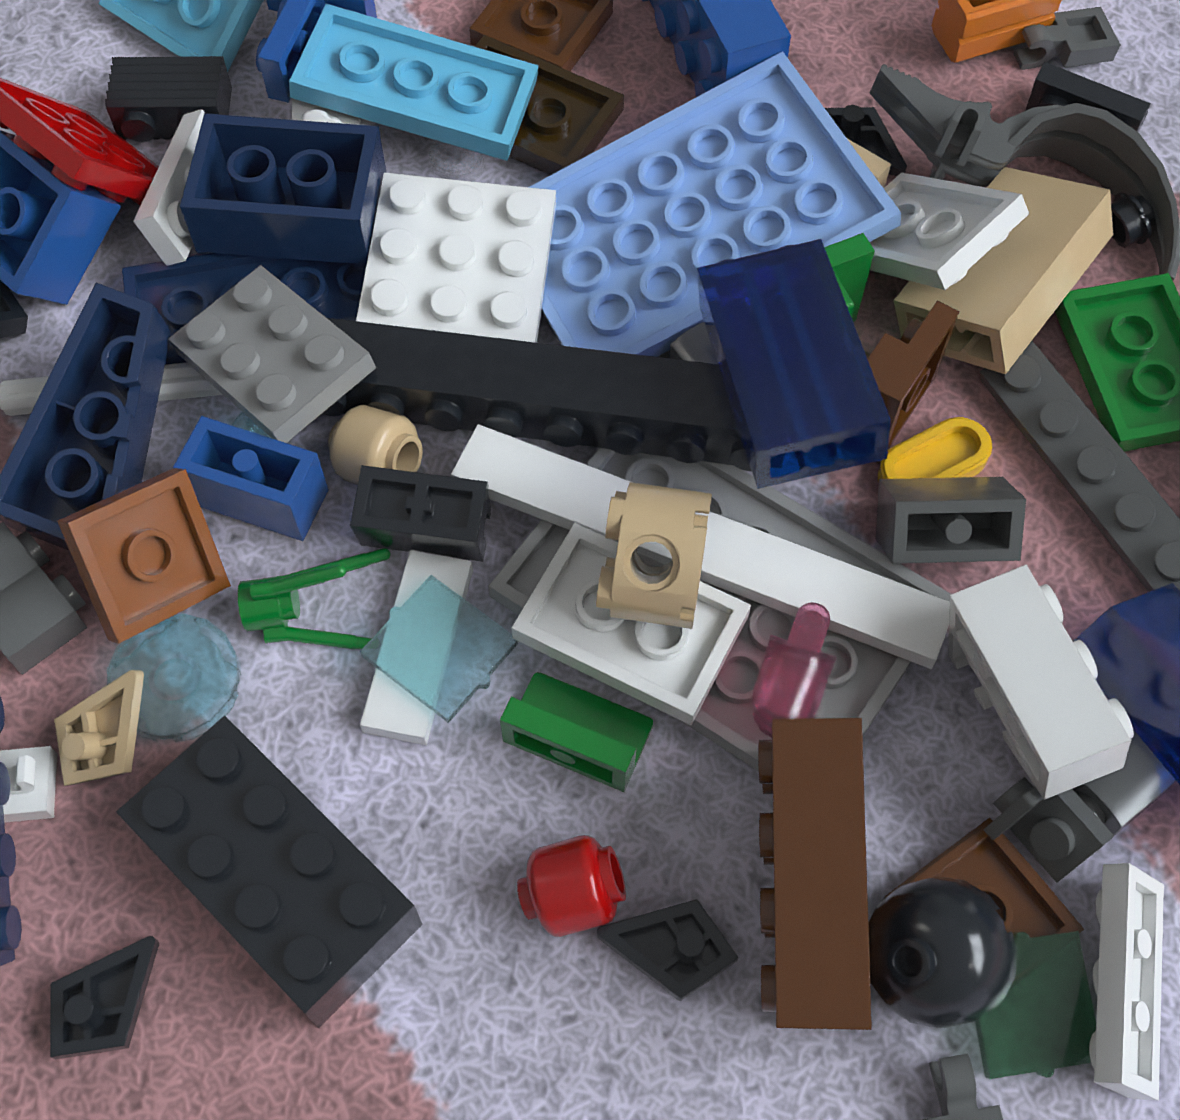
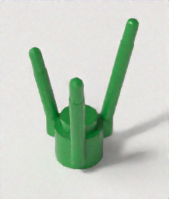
(273, 601)

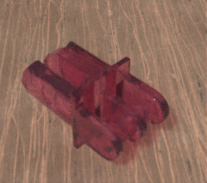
(794, 670)

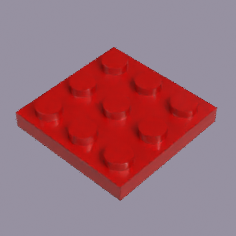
(76, 144)

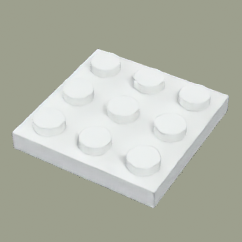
(458, 257)

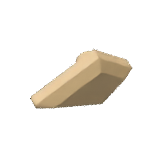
(101, 731)

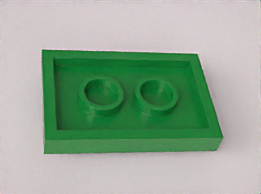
(1129, 356)

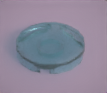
(187, 676)

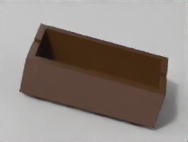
(818, 875)

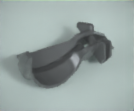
(973, 148)

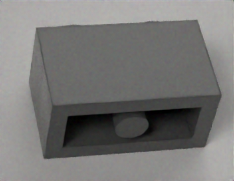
(950, 520)

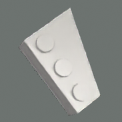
(1038, 682)

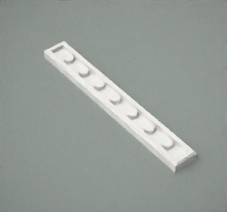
(734, 556)

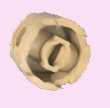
(646, 592)

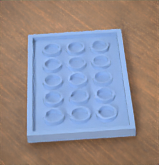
(696, 187)

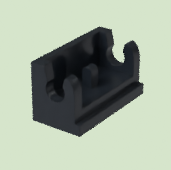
(421, 513)

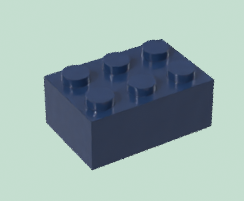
(284, 188)

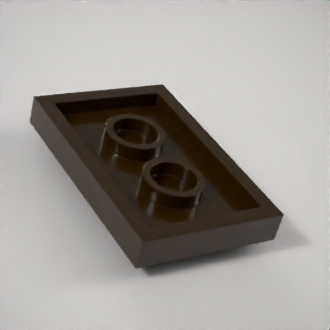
(563, 115)

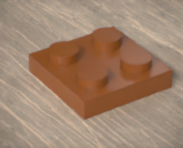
(145, 554)

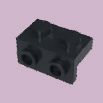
(1064, 88)

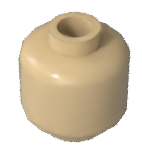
(373, 439)

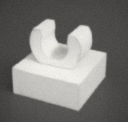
(31, 783)

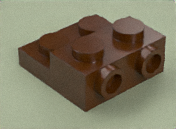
(910, 365)

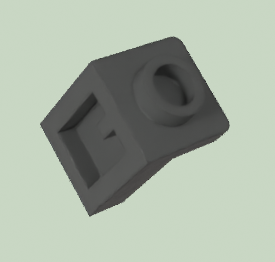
(1054, 830)

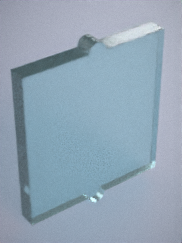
(439, 648)

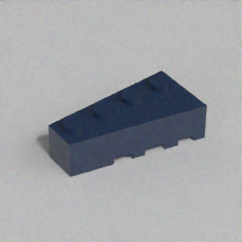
(90, 418)

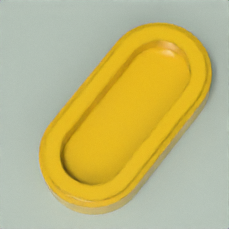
(943, 451)

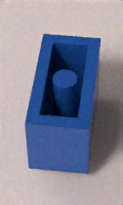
(254, 477)

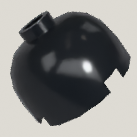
(940, 952)

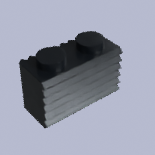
(155, 92)

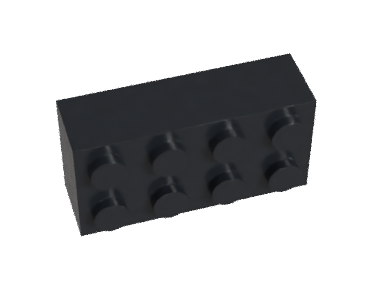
(272, 869)

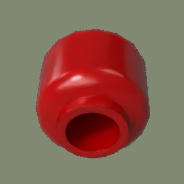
(572, 885)

